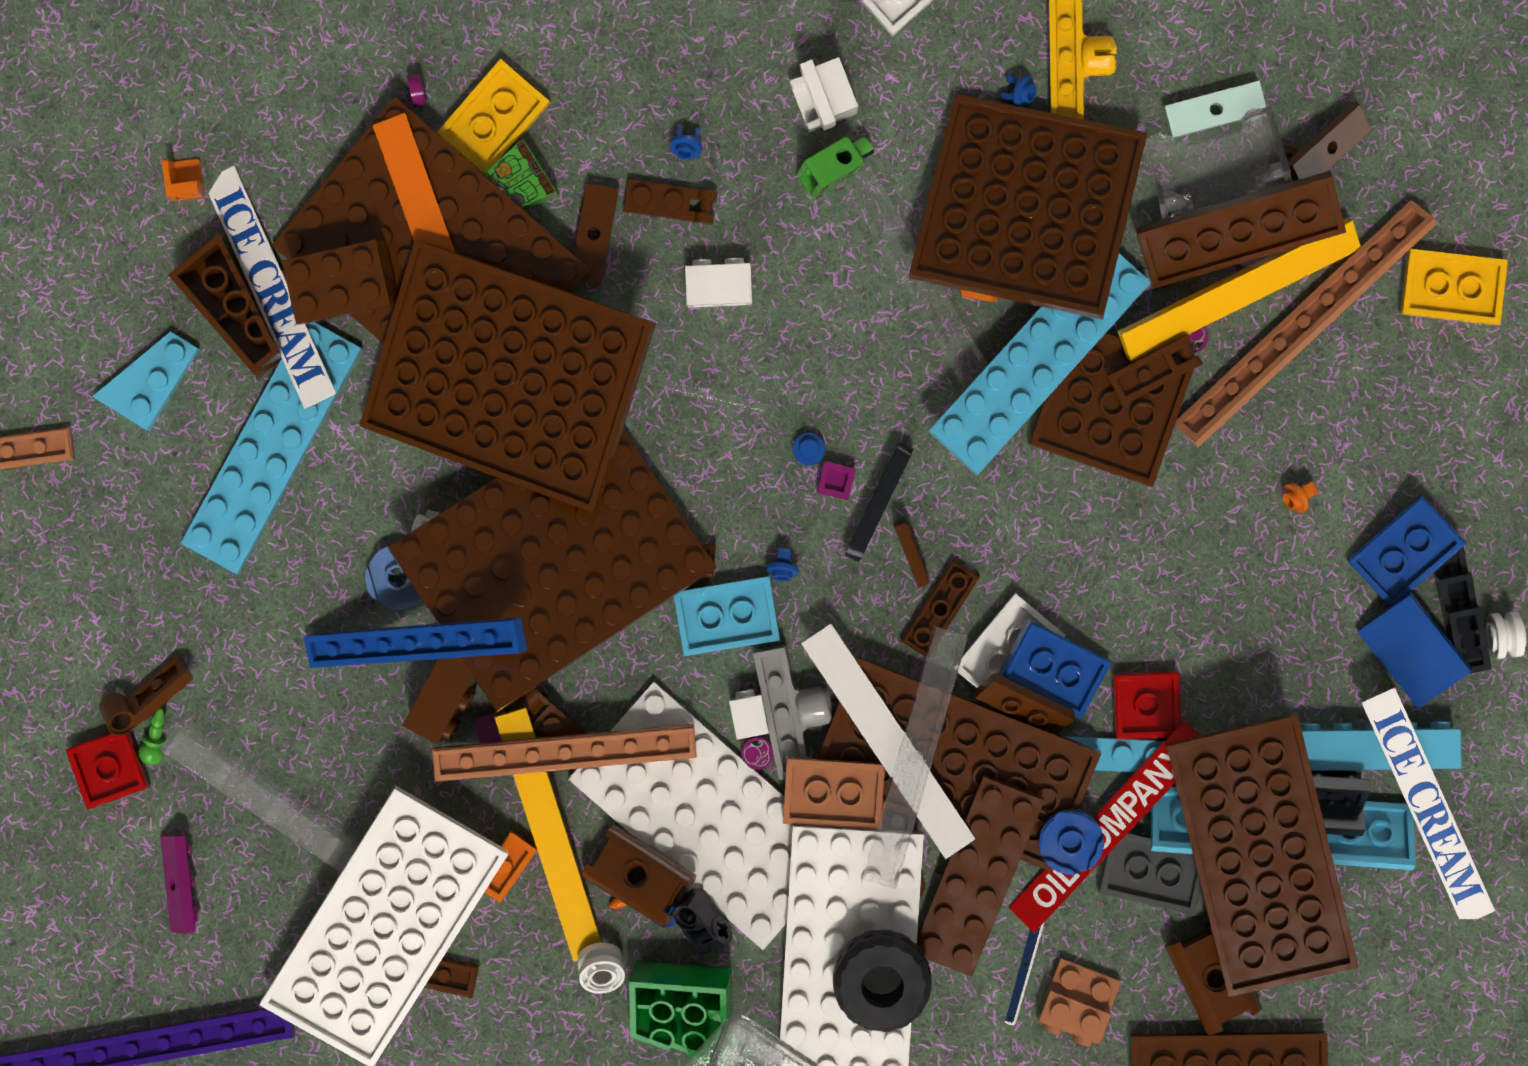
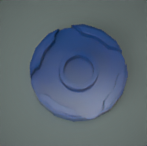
(1080, 840)

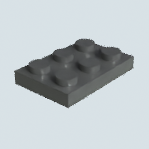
(1151, 876)

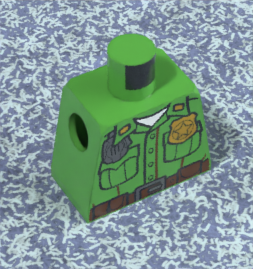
(824, 171)
(522, 177)

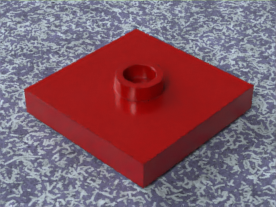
(1146, 704)
(107, 769)

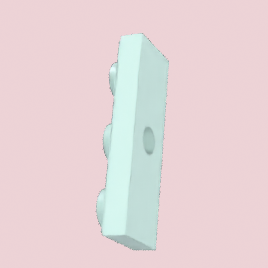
(1195, 114)

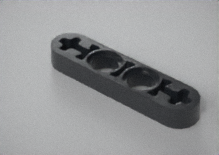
(879, 502)

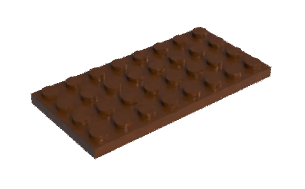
(976, 743)
(1262, 855)

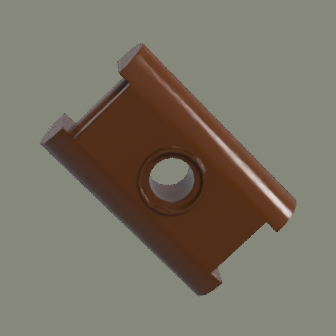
(615, 870)
(1193, 962)

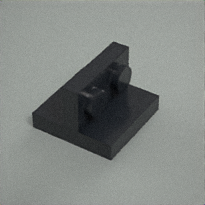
(1342, 801)

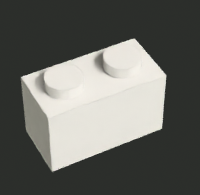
(718, 284)

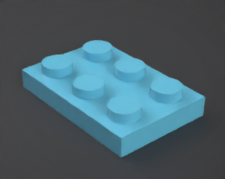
(726, 616)

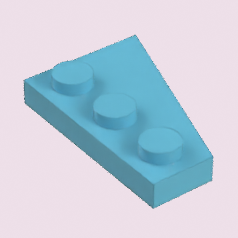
(149, 381)

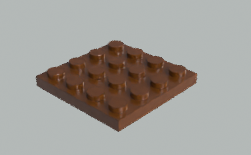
(1091, 426)

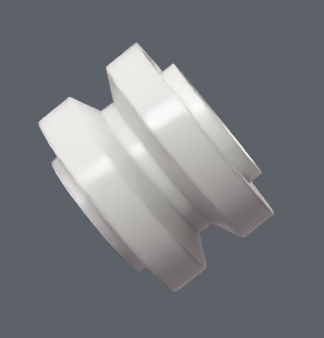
(1505, 635)
(601, 967)

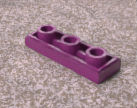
(178, 883)

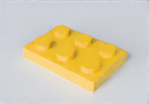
(494, 116)
(1454, 287)

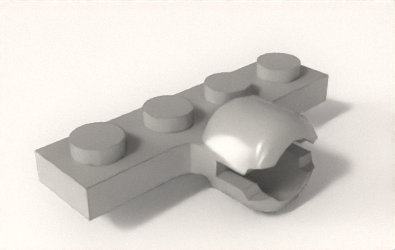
(788, 709)

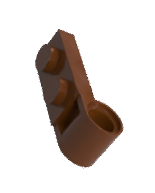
(125, 713)
(545, 716)

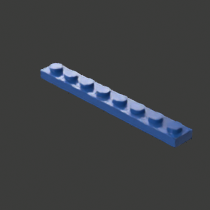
(416, 642)

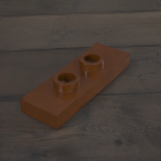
(1024, 703)

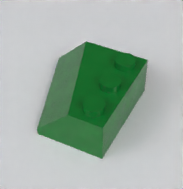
(678, 1003)

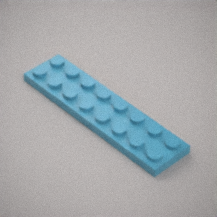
(1028, 373)
(265, 459)
(1385, 843)

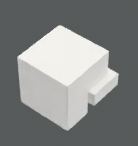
(823, 94)

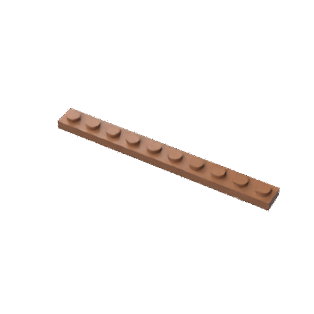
(1305, 323)

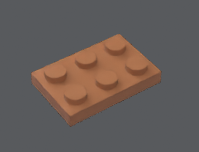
(833, 793)

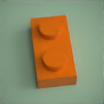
(519, 855)

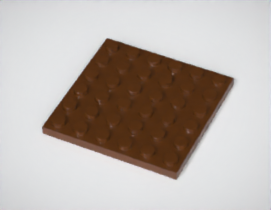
(1028, 206)

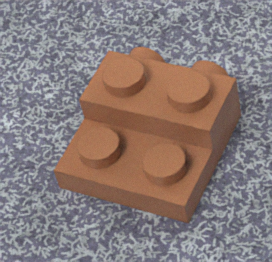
(1078, 1002)

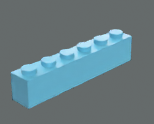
(1360, 749)

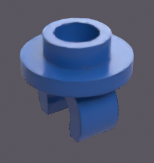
(1023, 93)
(686, 146)
(782, 569)

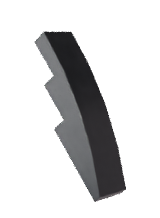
(1461, 612)

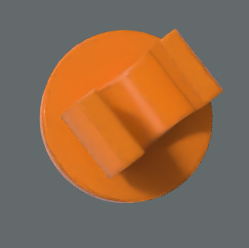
(1297, 497)

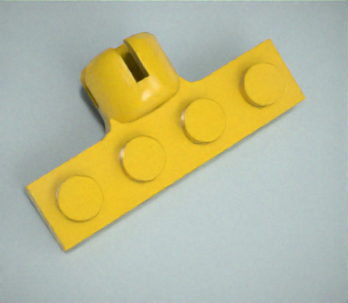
(1075, 57)

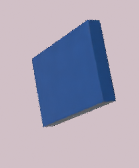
(1406, 551)
(1414, 650)
(1055, 667)

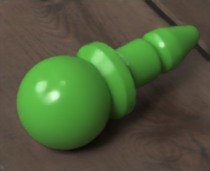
(149, 750)

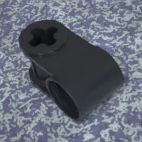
(700, 921)

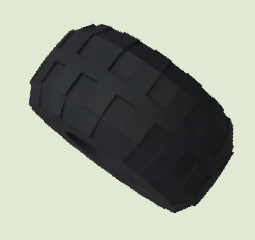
(887, 1010)

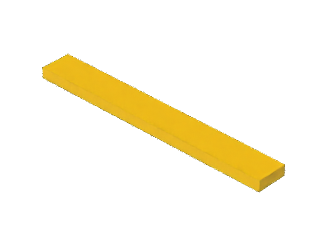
(1234, 293)
(552, 842)

